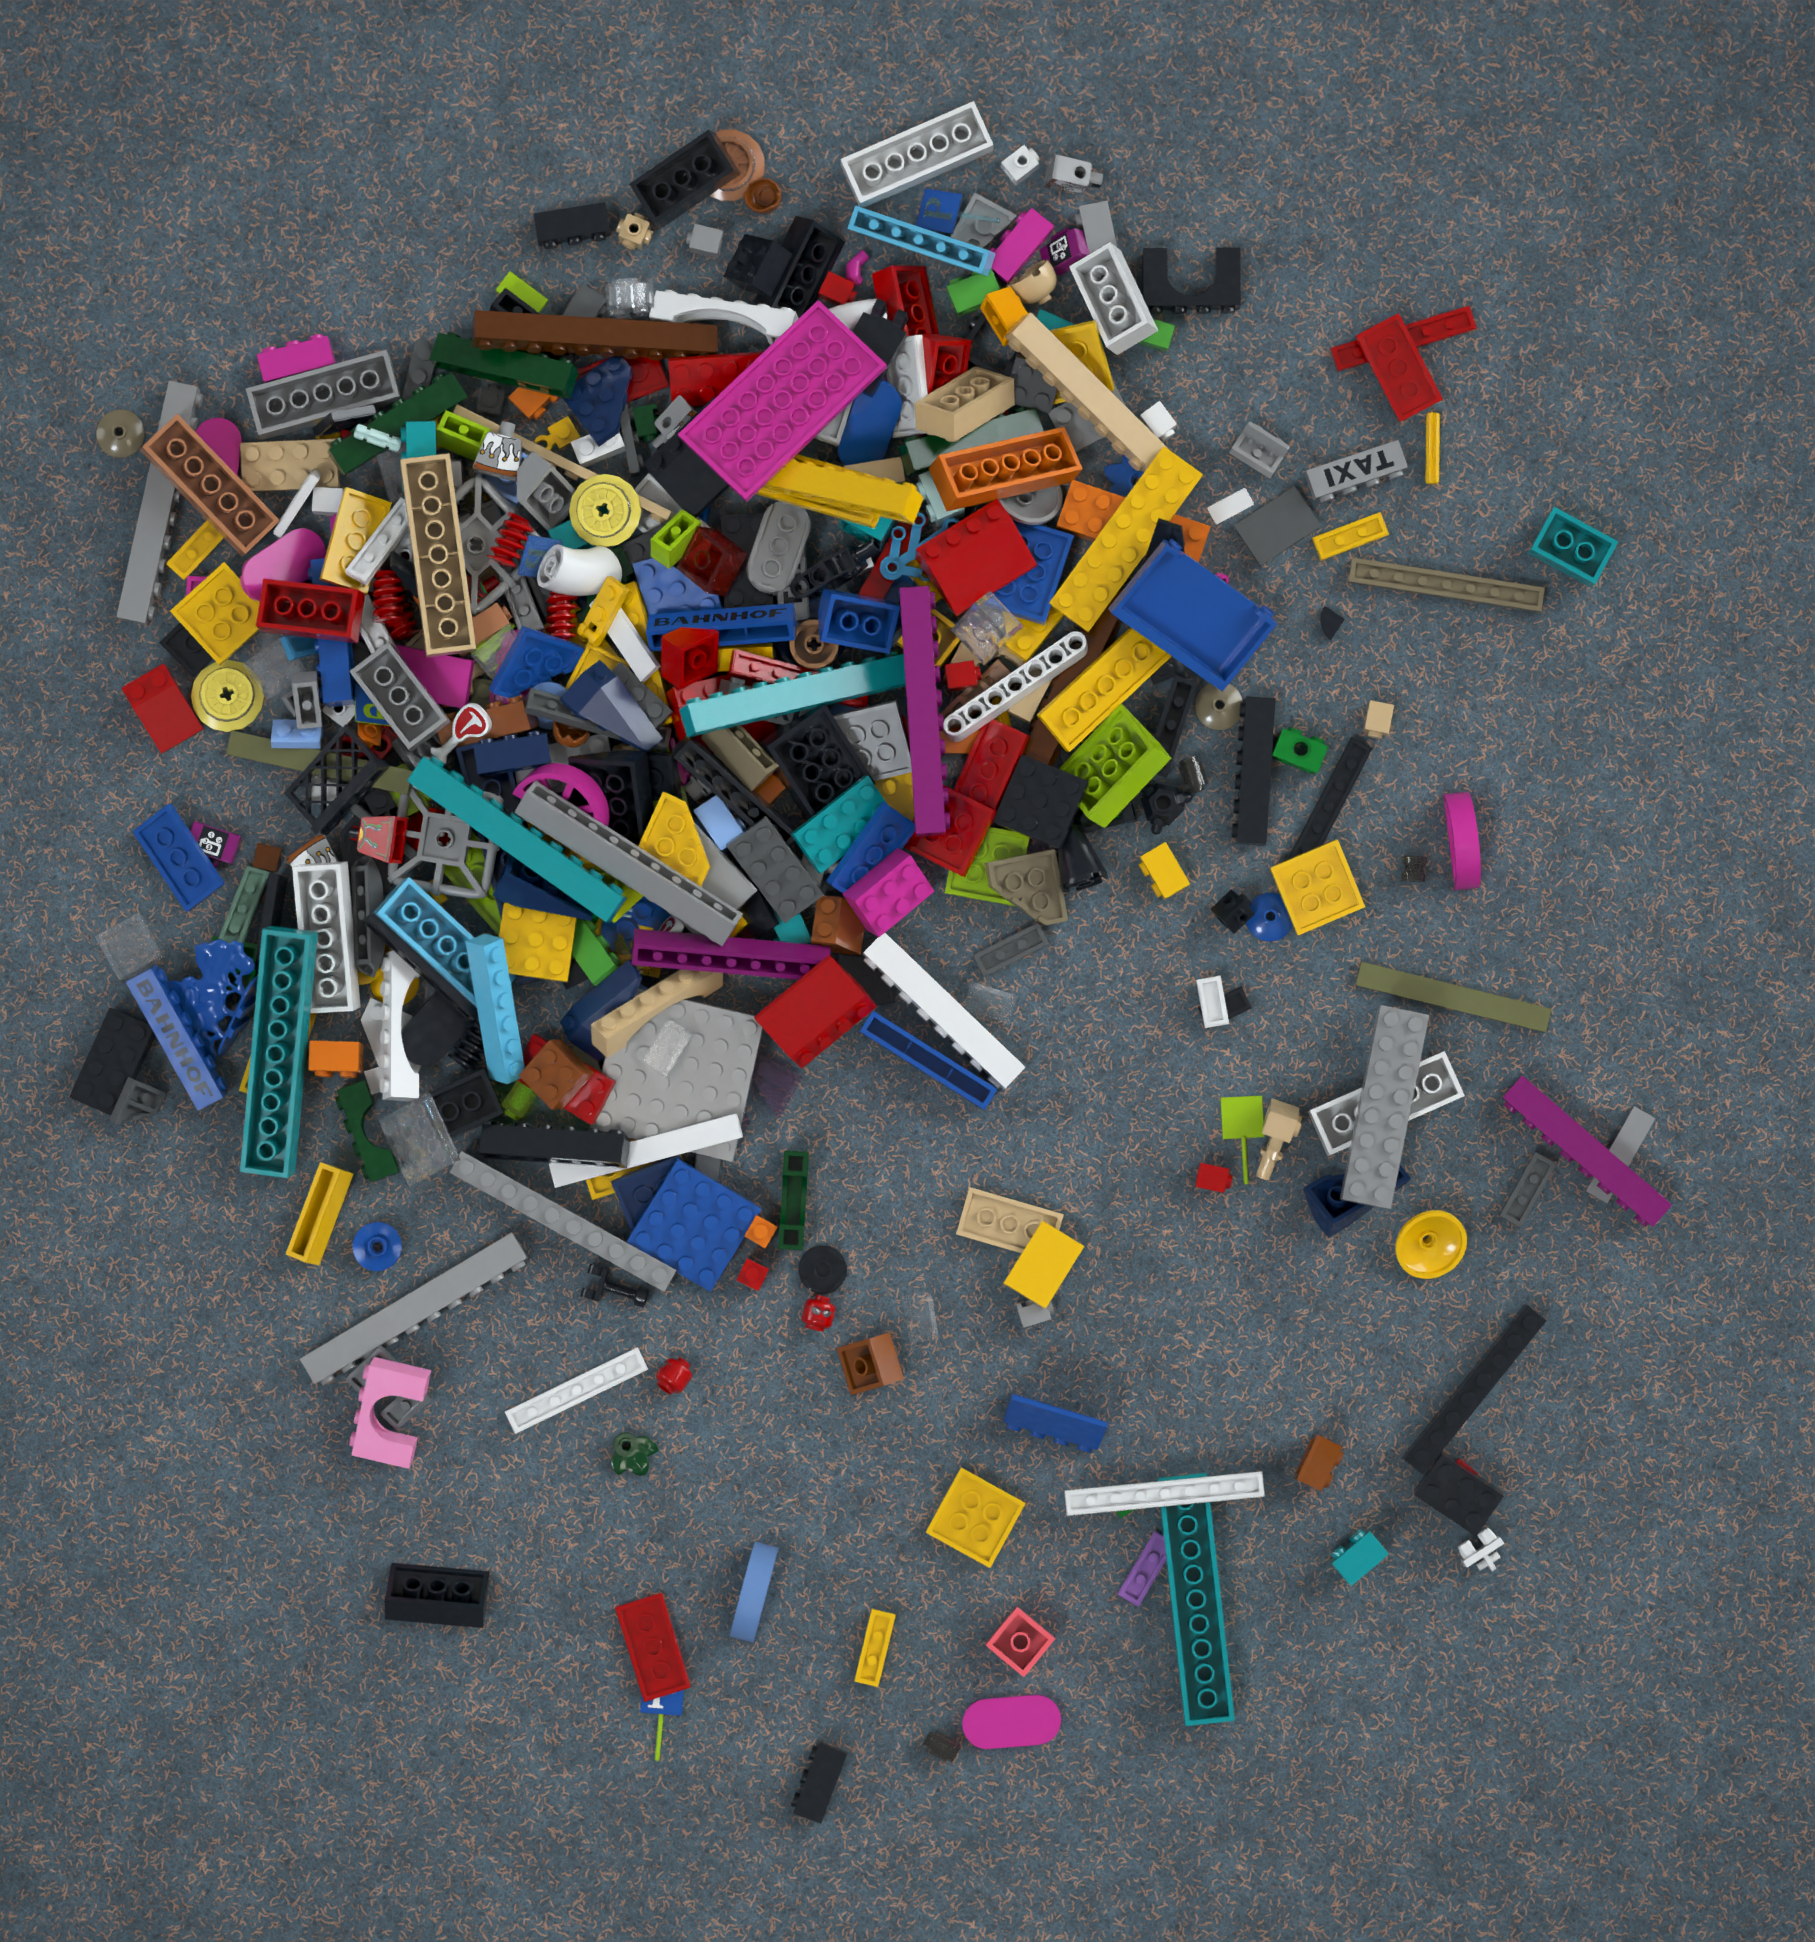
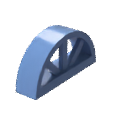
(754, 1592)

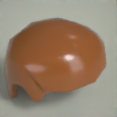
(763, 196)
(569, 735)

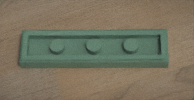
(244, 905)

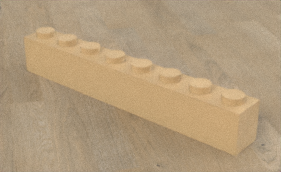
(1084, 391)

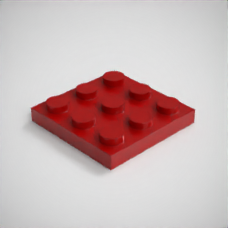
(962, 841)

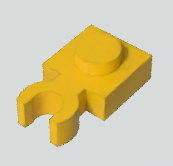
(561, 433)

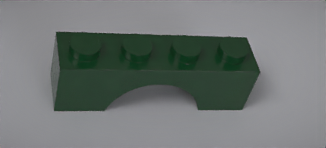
(356, 1102)
(793, 1200)

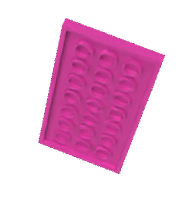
(782, 401)

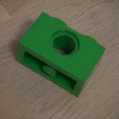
(1285, 752)

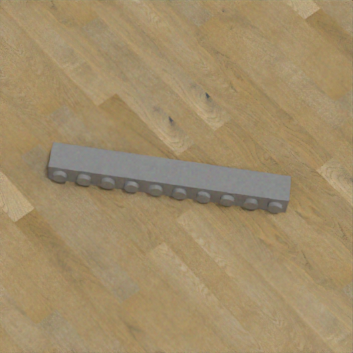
(155, 519)
(628, 863)
(563, 1221)
(414, 1308)

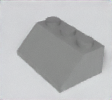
(543, 491)

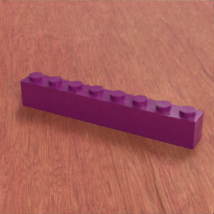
(734, 957)
(1587, 1151)

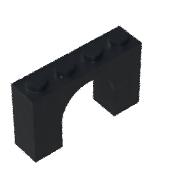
(1161, 295)

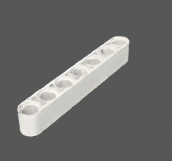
(1021, 676)

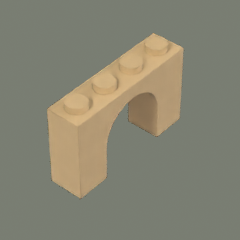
(1028, 706)

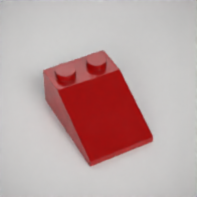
(162, 708)

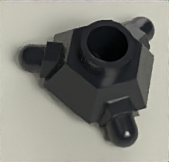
(1163, 804)

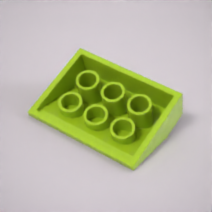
(1117, 763)

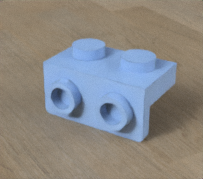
(288, 736)

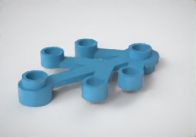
(901, 561)

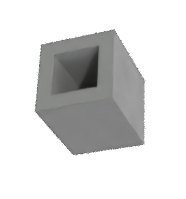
(705, 240)

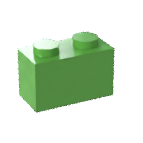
(969, 293)

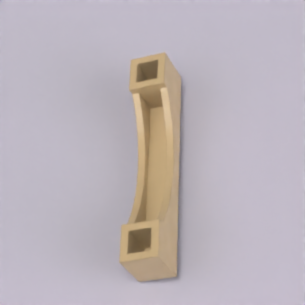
(618, 1026)

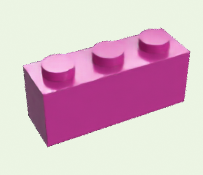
(1020, 244)
(295, 358)

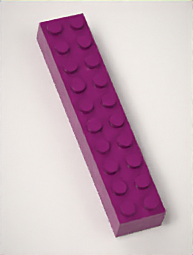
(922, 711)

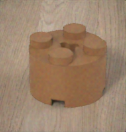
(804, 655)

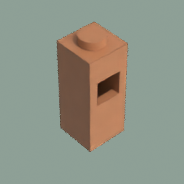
(489, 623)

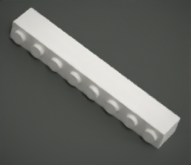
(943, 1011)

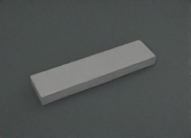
(1625, 1145)

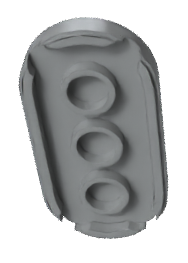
(778, 547)

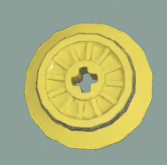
(612, 527)
(219, 712)

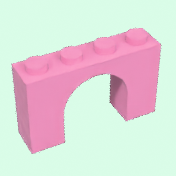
(371, 1438)

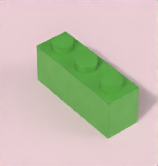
(592, 952)

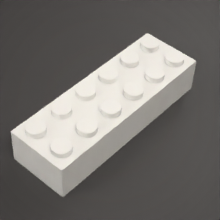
(917, 155)
(326, 908)
(1434, 1088)

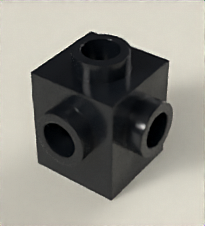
(1233, 911)

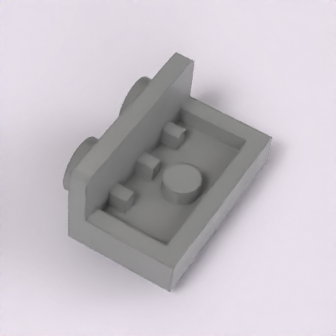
(1259, 449)

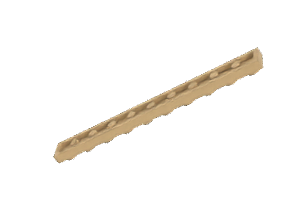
(572, 469)

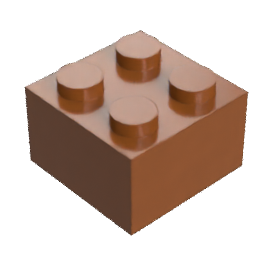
(556, 1074)

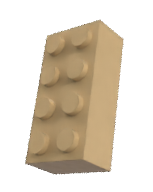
(964, 403)

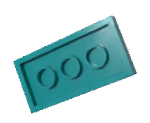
(838, 824)

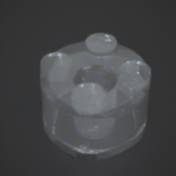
(629, 296)

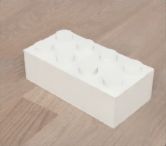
(1113, 298)

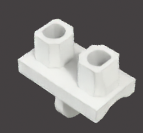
(1490, 1543)

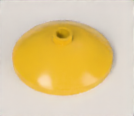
(1438, 1252)

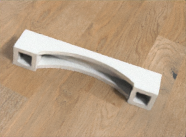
(691, 307)
(398, 1078)

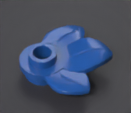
(1121, 477)

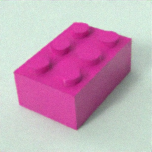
(888, 892)

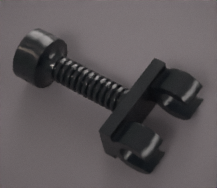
(638, 1296)

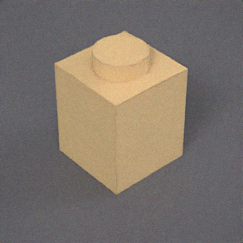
(1378, 719)

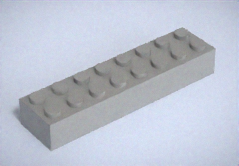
(1384, 1107)

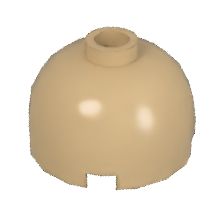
(1035, 283)

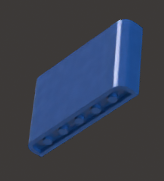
(1193, 614)

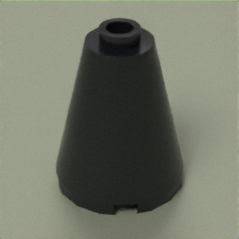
(1079, 862)

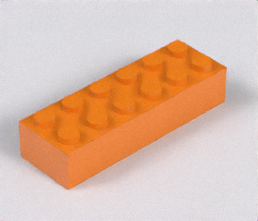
(1005, 468)
(1090, 509)

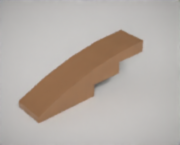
(991, 676)

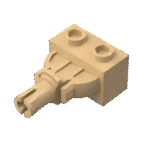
(1280, 1124)

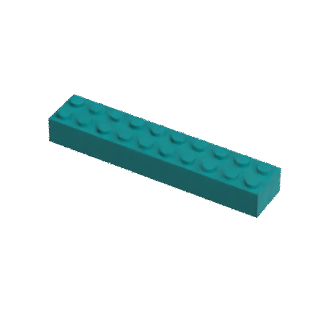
(278, 1051)
(1196, 1611)

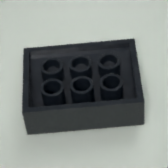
(685, 474)
(814, 759)
(626, 785)

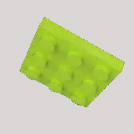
(996, 846)

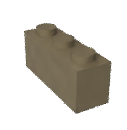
(741, 755)

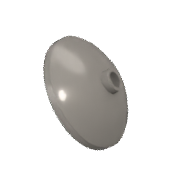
(1036, 507)

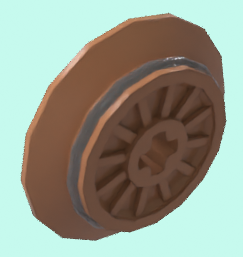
(748, 159)

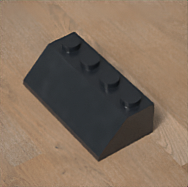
(814, 255)
(436, 1595)

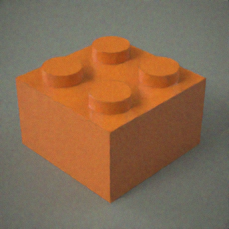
(336, 1057)

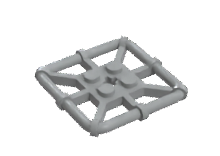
(477, 528)
(453, 854)

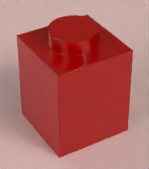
(837, 290)
(962, 675)
(1213, 1178)
(752, 1274)

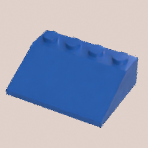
(1054, 1422)

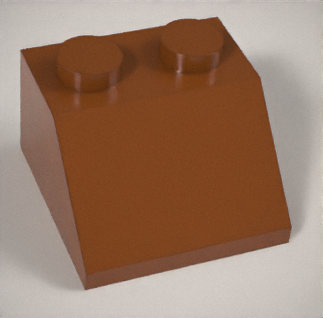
(837, 926)
(870, 1363)
(1318, 1462)

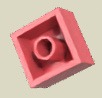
(1020, 1641)

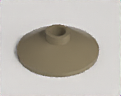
(128, 442)
(1218, 718)

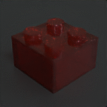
(711, 561)

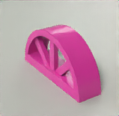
(575, 779)
(1463, 840)

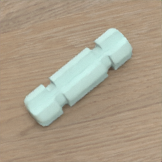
(377, 438)

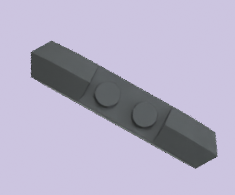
(366, 897)

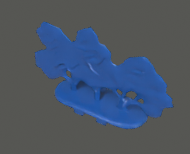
(206, 997)

